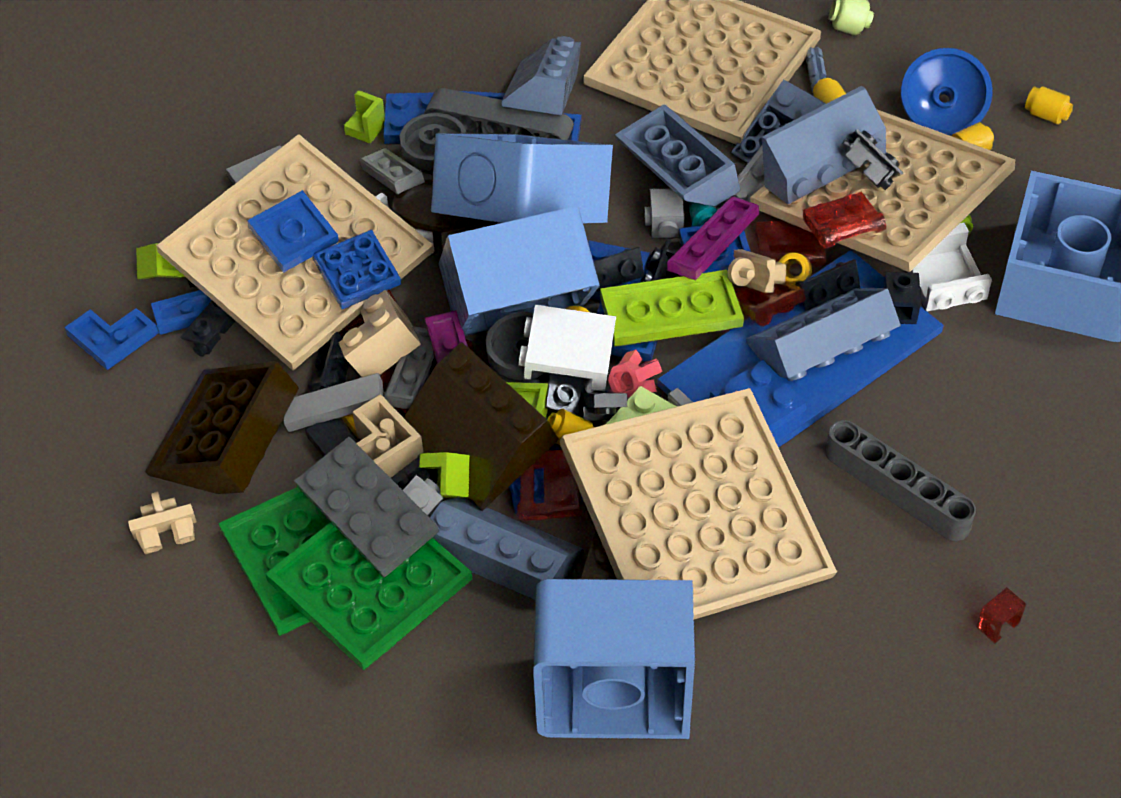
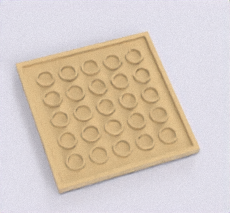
(703, 61)
(933, 195)
(292, 309)
(699, 501)

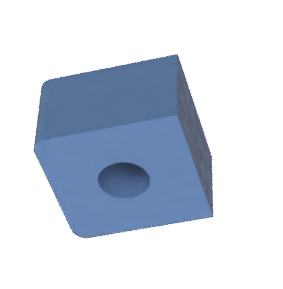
(519, 176)
(1066, 258)
(517, 267)
(614, 658)

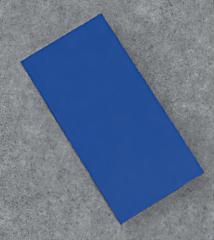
(821, 387)

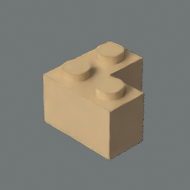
(382, 337)
(386, 435)

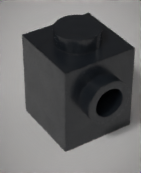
(905, 295)

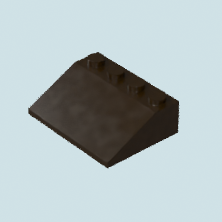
(479, 415)
(225, 427)

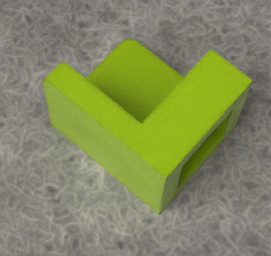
(368, 118)
(152, 264)
(452, 472)

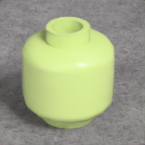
(850, 15)

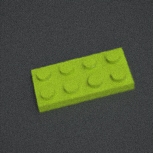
(672, 308)

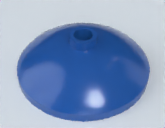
(946, 73)

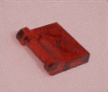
(843, 219)
(781, 238)
(781, 300)
(561, 491)

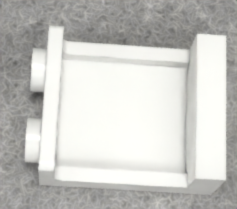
(950, 274)
(568, 344)

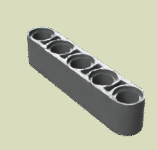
(487, 116)
(881, 466)

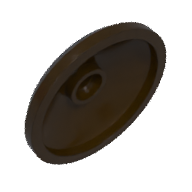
(415, 209)

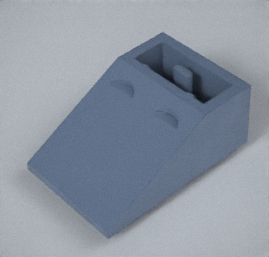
(782, 108)

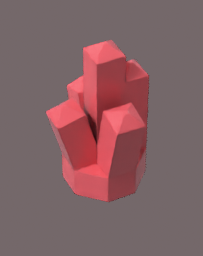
(629, 375)

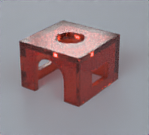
(1001, 609)

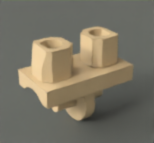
(756, 271)
(161, 517)

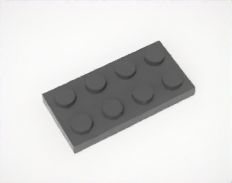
(367, 506)

